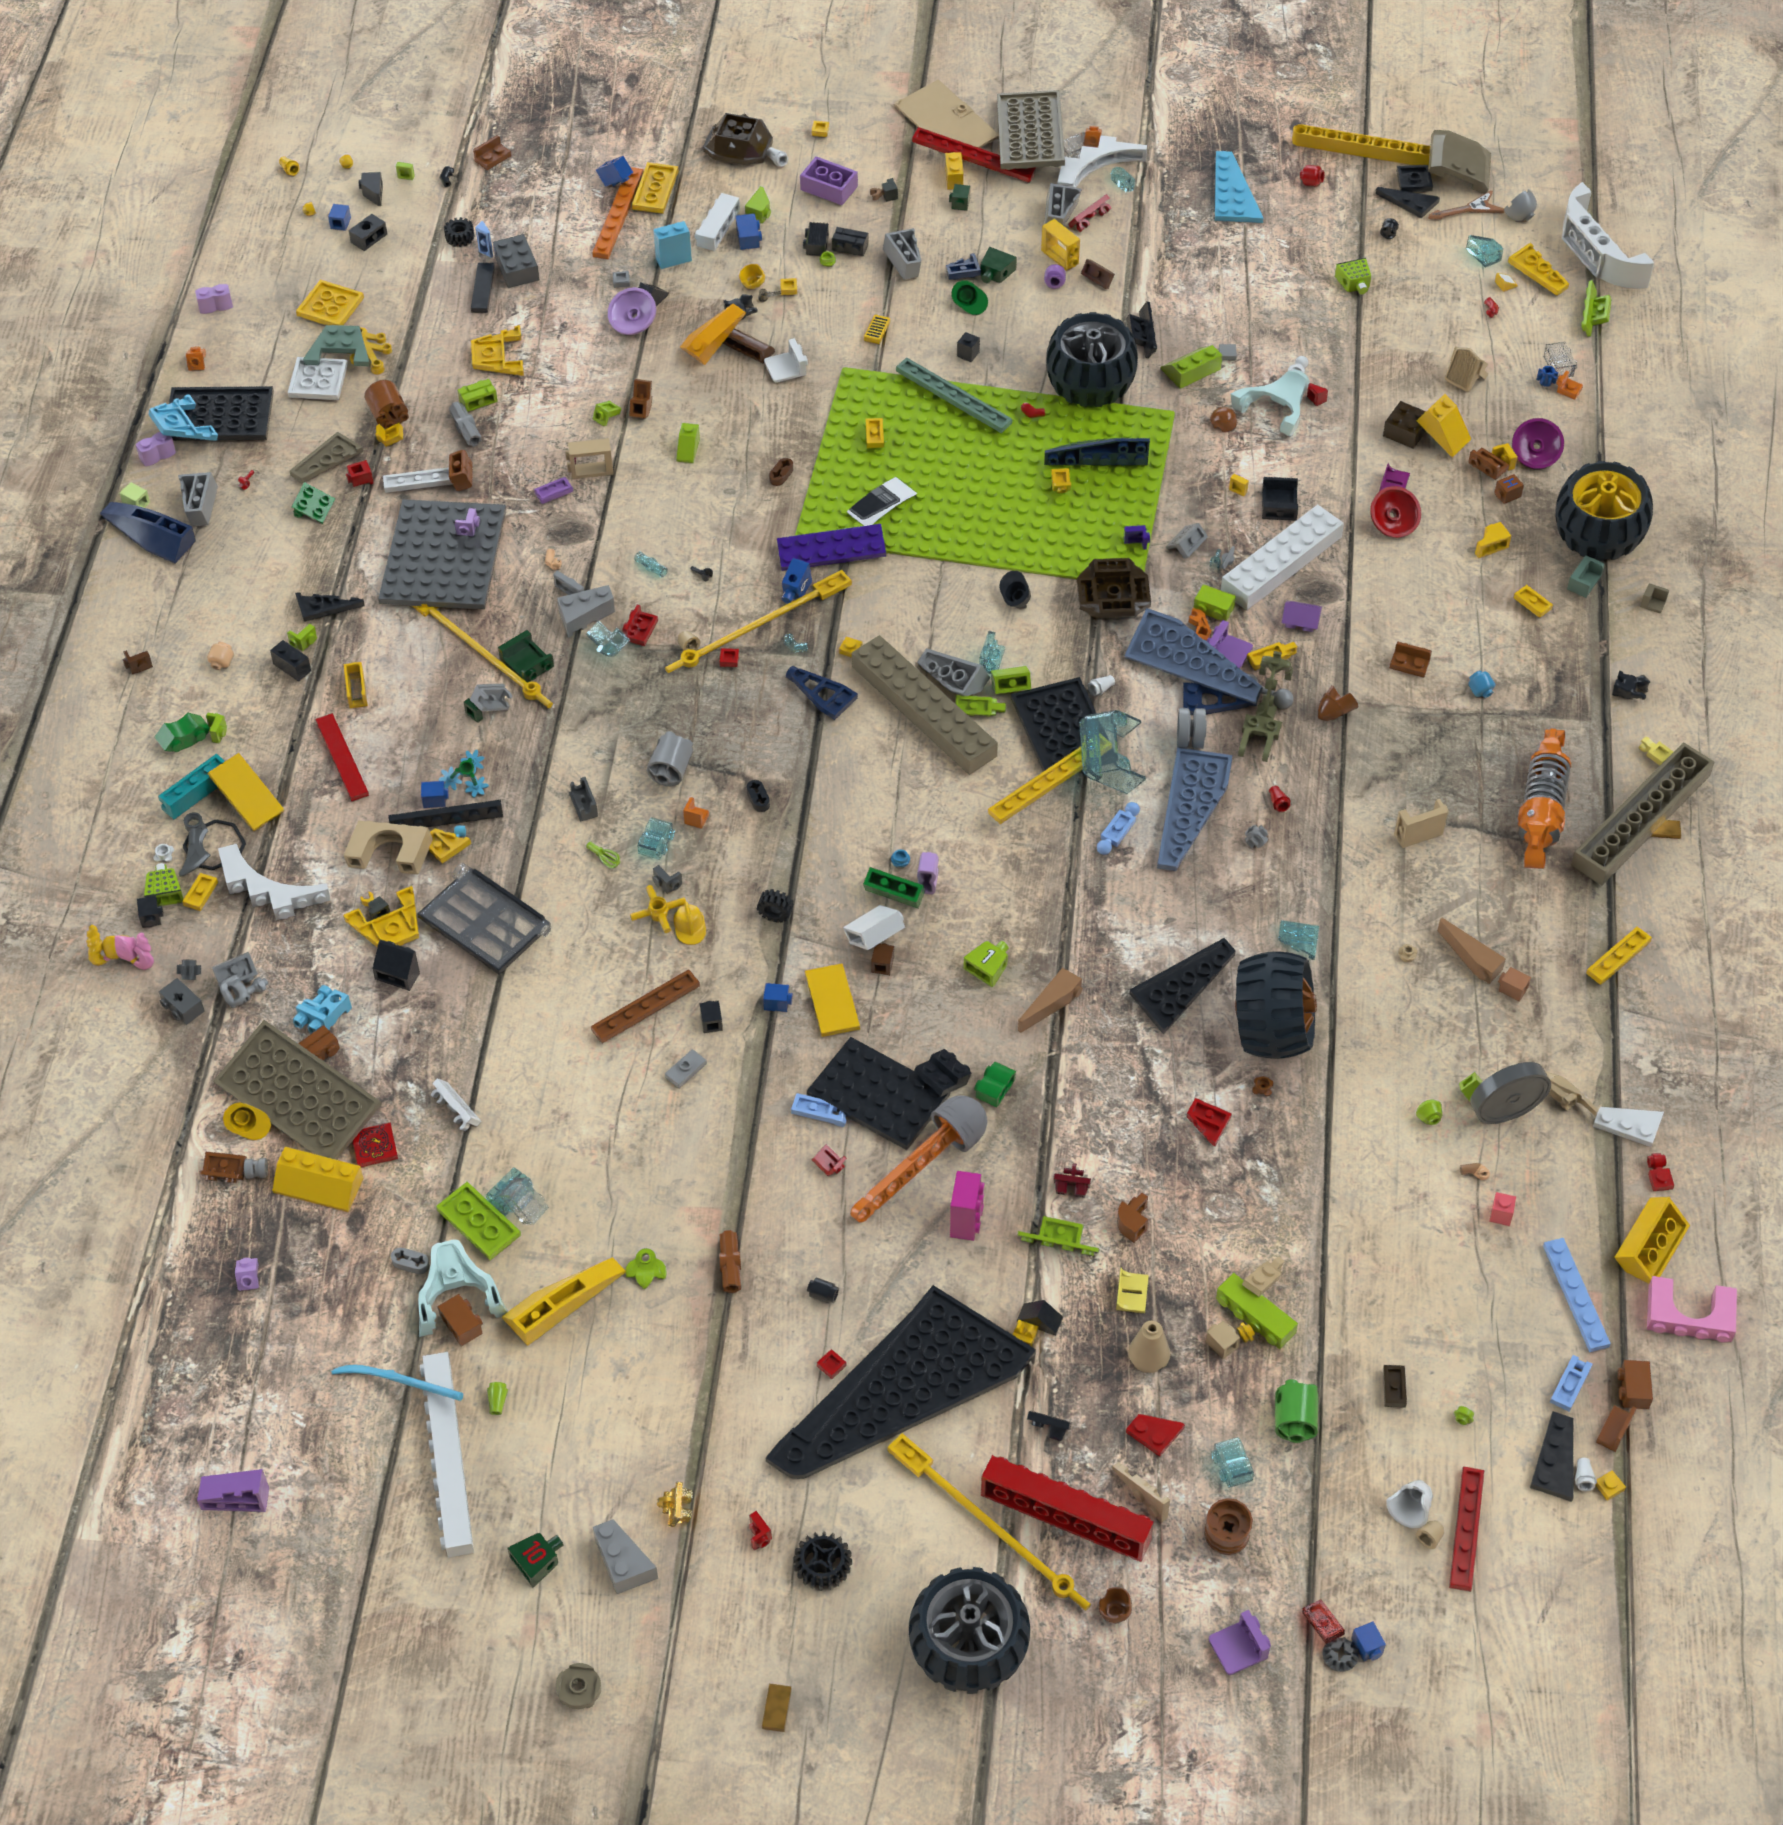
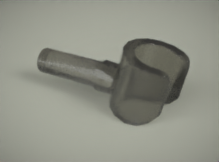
(763, 294)

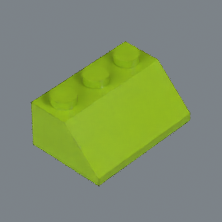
(1193, 366)

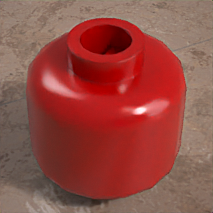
(1312, 175)

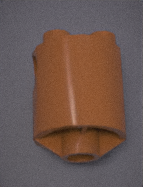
(386, 403)

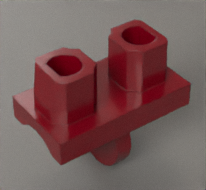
(1062, 1181)

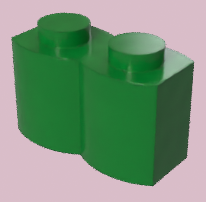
(995, 1084)

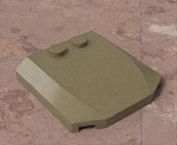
(1460, 158)

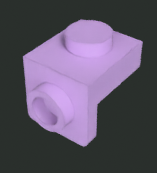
(468, 526)
(246, 1274)

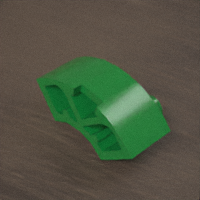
(182, 733)

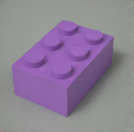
(828, 180)

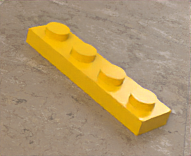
(1618, 955)

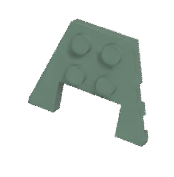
(338, 340)

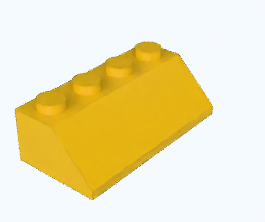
(317, 1179)
(1652, 1239)

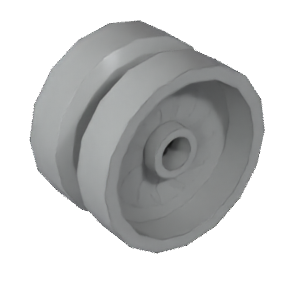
(1191, 728)

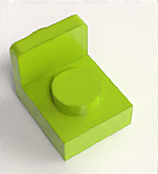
(604, 411)

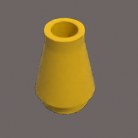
(290, 166)

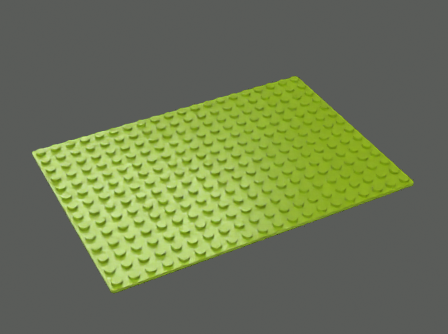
(982, 490)

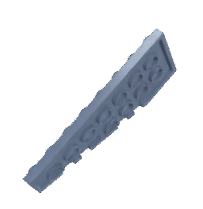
(1178, 650)
(1195, 791)

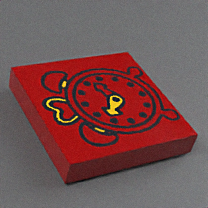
(375, 1145)

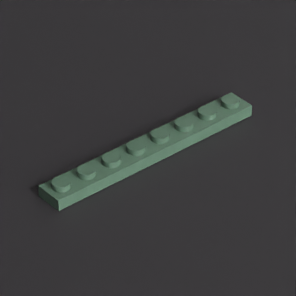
(954, 395)

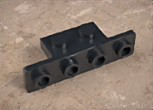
(1143, 329)

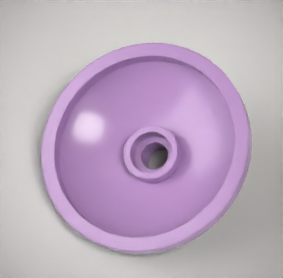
(626, 305)

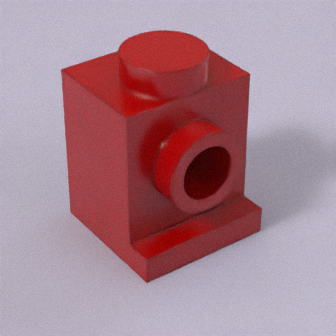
(359, 474)

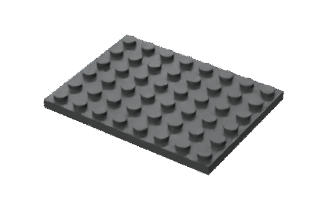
(436, 564)

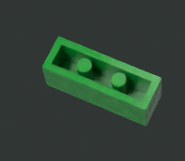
(894, 887)

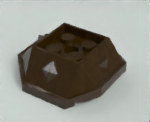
(738, 140)
(1113, 589)

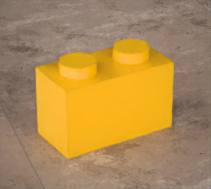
(953, 169)

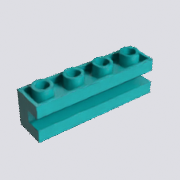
(190, 789)

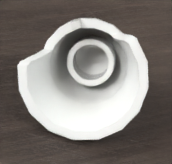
(1411, 1504)

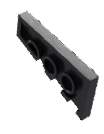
(1555, 1462)

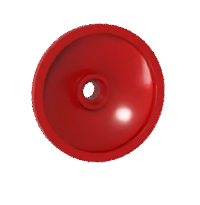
(1402, 505)

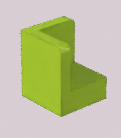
(1469, 1085)

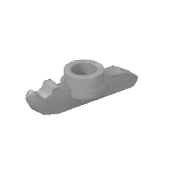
(1228, 558)

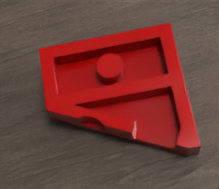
(1208, 1120)
(1154, 1432)

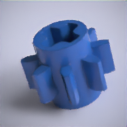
(1547, 376)

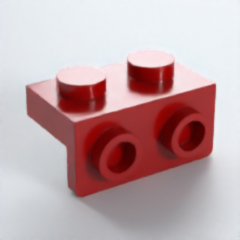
(639, 626)

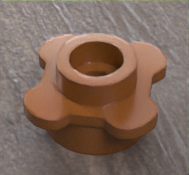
(1262, 1081)

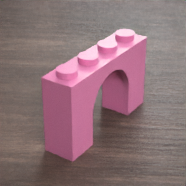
(1665, 1317)

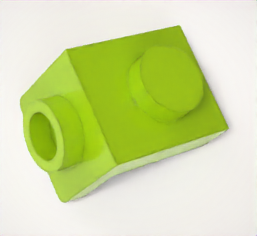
(304, 638)
(218, 726)

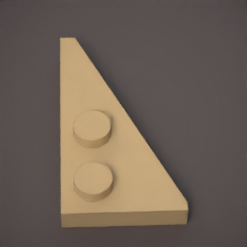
(1144, 1493)

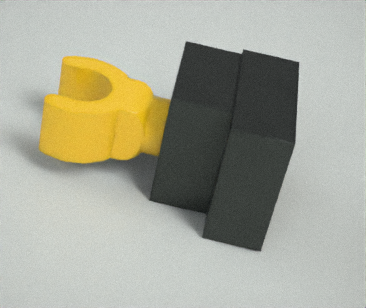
(377, 907)

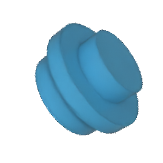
(900, 858)

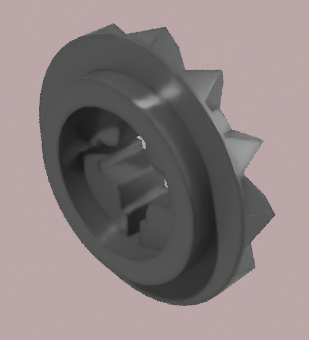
(1347, 1661)

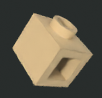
(1222, 1339)

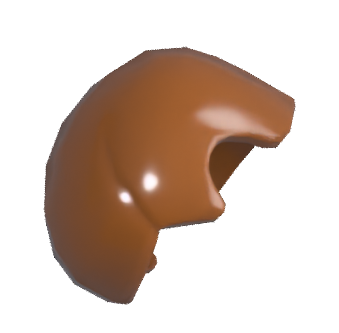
(1224, 419)
(1115, 1605)

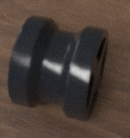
(1389, 228)

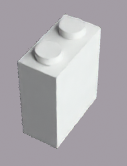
(874, 927)

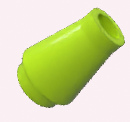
(496, 1396)

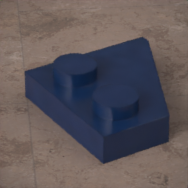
(963, 268)

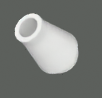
(778, 157)
(1100, 685)
(1585, 1477)

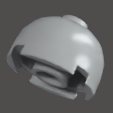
(1522, 206)

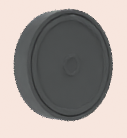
(1510, 1092)

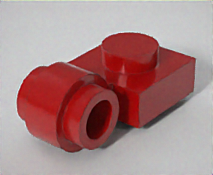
(1660, 1178)

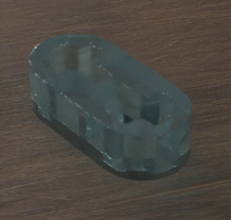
(1125, 181)

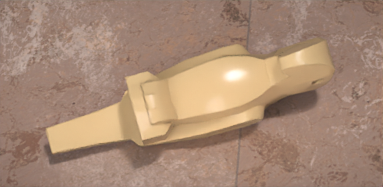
(1568, 1094)

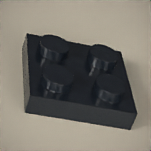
(1414, 178)

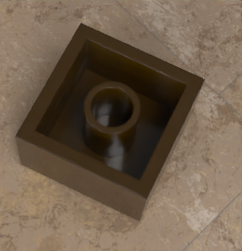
(1403, 425)

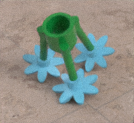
(467, 769)

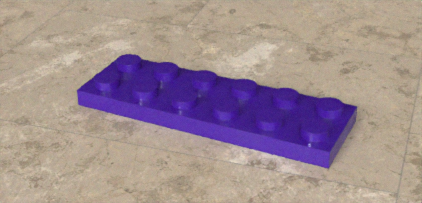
(833, 546)

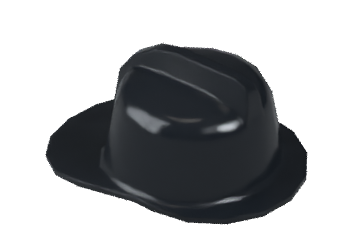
(1015, 589)

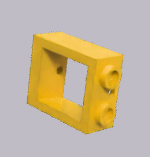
(1054, 232)

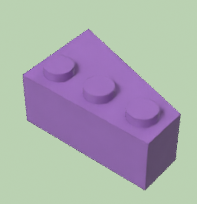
(234, 1492)

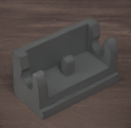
(583, 800)

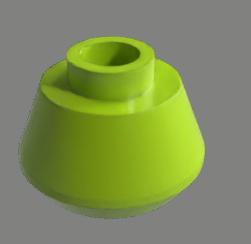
(1430, 1112)

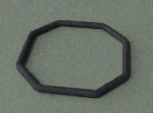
(224, 823)

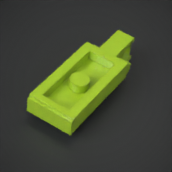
(979, 705)

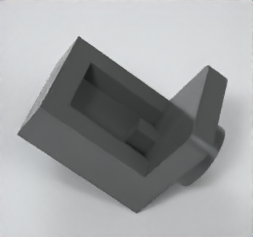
(666, 882)

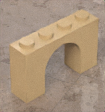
(370, 835)

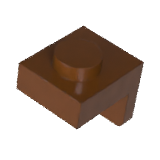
(138, 662)

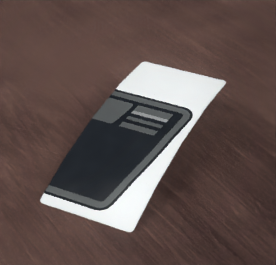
(880, 501)

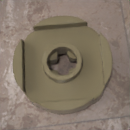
(585, 1697)

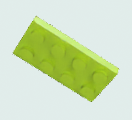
(478, 1220)

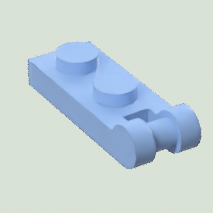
(817, 1109)
(1571, 1383)

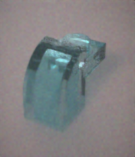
(608, 642)

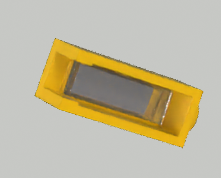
(355, 685)

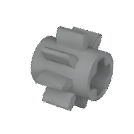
(1256, 836)

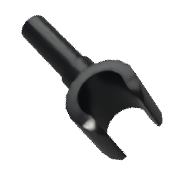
(705, 572)

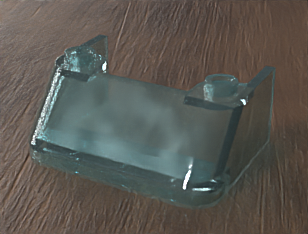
(1100, 750)

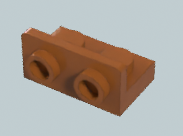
(491, 153)
(1410, 659)

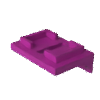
(1393, 476)

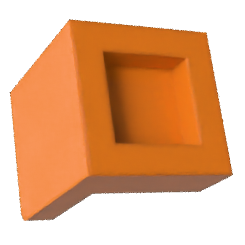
(694, 815)

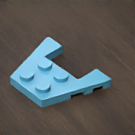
(174, 422)

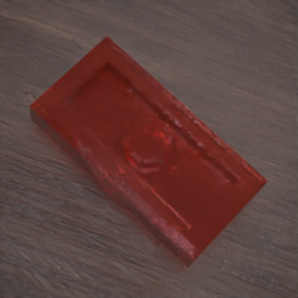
(1323, 1621)

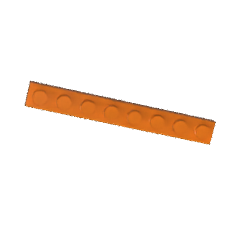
(617, 215)

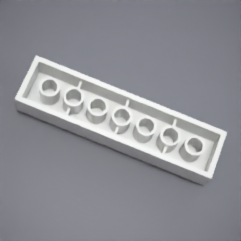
(1282, 557)

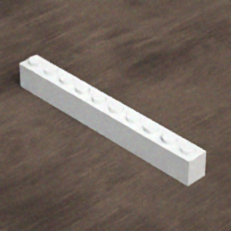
(448, 1458)

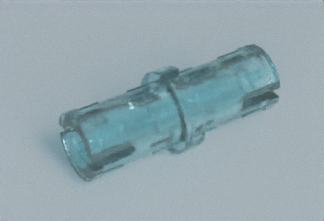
(651, 564)

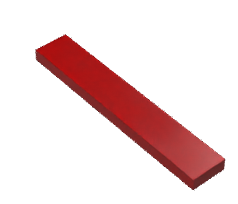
(342, 757)
(1466, 1529)

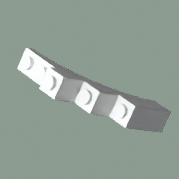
(1094, 158)
(262, 890)

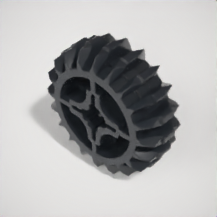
(834, 1549)

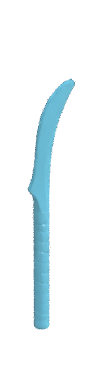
(392, 1375)

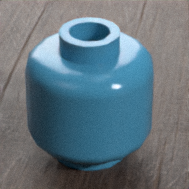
(1481, 684)

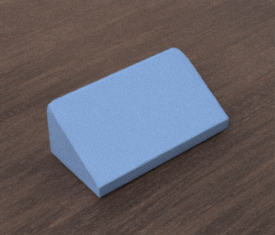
(484, 239)

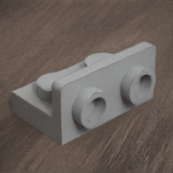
(240, 965)

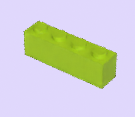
(1256, 1311)

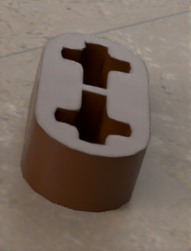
(778, 470)

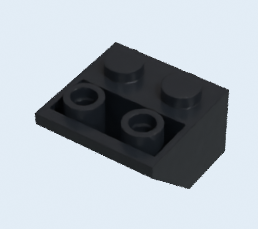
(395, 965)

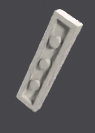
(416, 480)

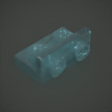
(991, 653)

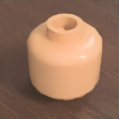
(220, 655)

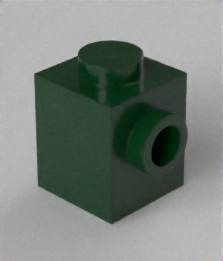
(960, 197)

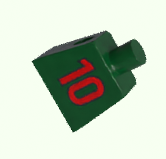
(535, 1556)

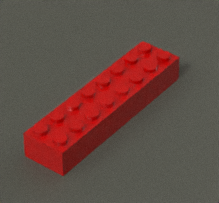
(1066, 1508)

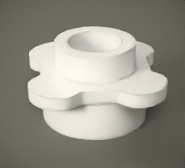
(163, 853)

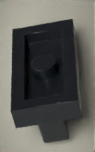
(1057, 1426)

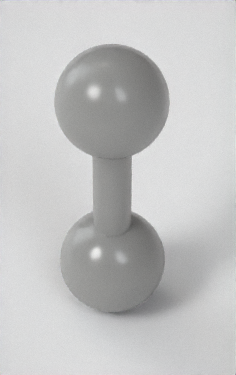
(1283, 697)

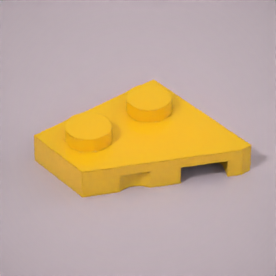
(446, 844)

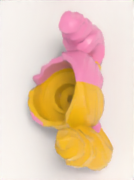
(119, 947)

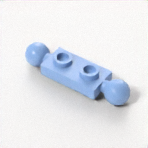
(1118, 828)

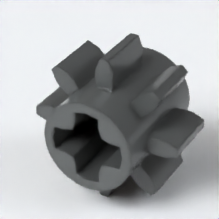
(188, 969)

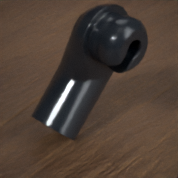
(447, 171)

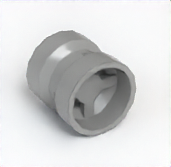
(256, 1168)

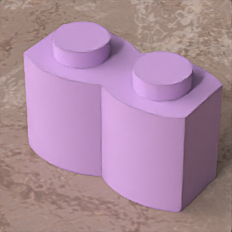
(214, 298)
(155, 448)
(928, 871)

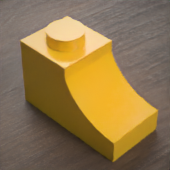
(1495, 539)

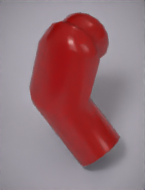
(1493, 307)
(1031, 412)

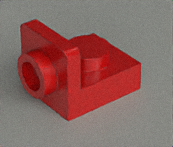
(760, 1530)

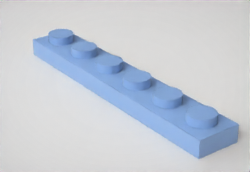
(1576, 1295)

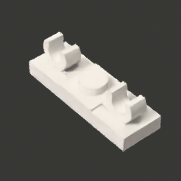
(455, 1104)

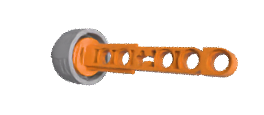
(959, 1123)

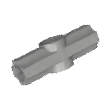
(465, 424)

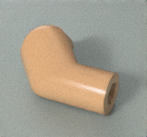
(551, 561)

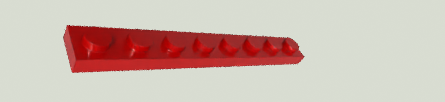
(969, 153)

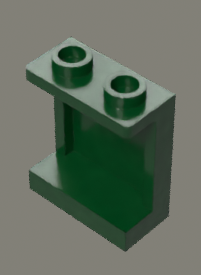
(525, 657)

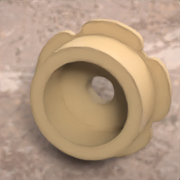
(1407, 956)

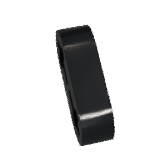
(761, 794)

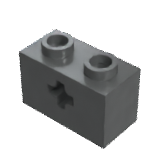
(181, 1001)

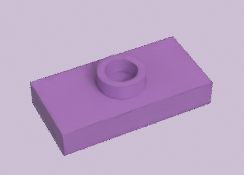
(553, 490)

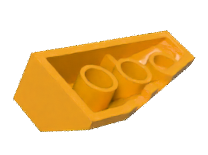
(709, 337)

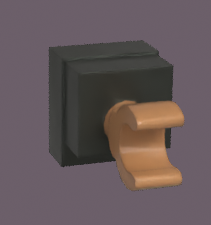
(889, 191)

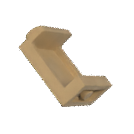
(1421, 827)

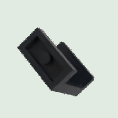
(1279, 498)

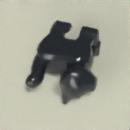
(743, 302)
(1627, 684)

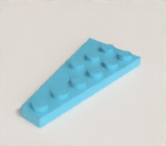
(1232, 194)

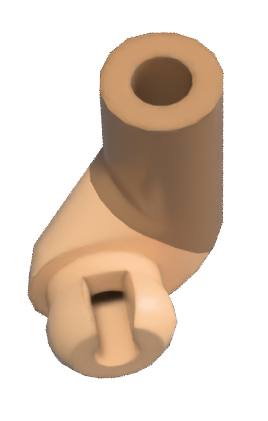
(1476, 1169)

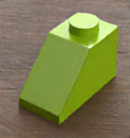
(759, 205)
(688, 442)

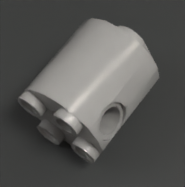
(670, 759)

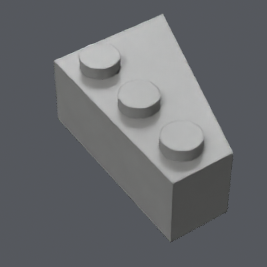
(198, 496)

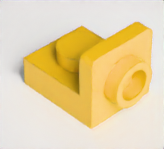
(1506, 454)

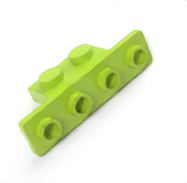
(1596, 309)
(1061, 1233)

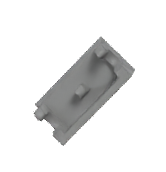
(491, 697)

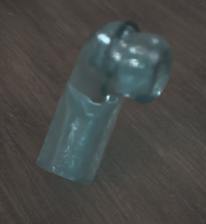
(793, 645)

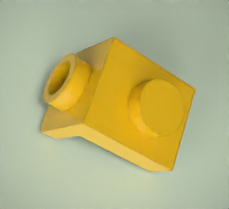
(390, 435)
(1061, 480)

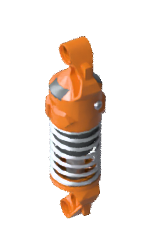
(1543, 806)

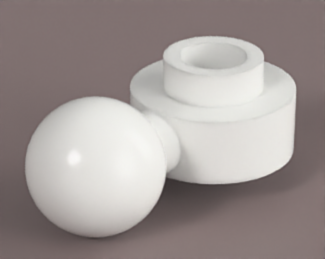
(1300, 364)

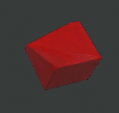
(1317, 394)

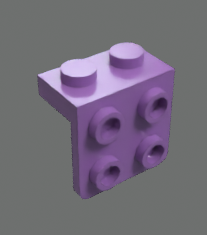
(1231, 647)
(1240, 1644)

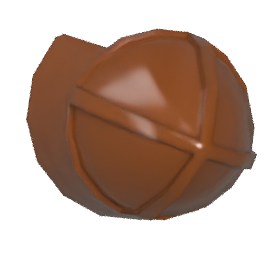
(1334, 706)

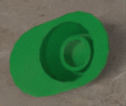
(969, 297)

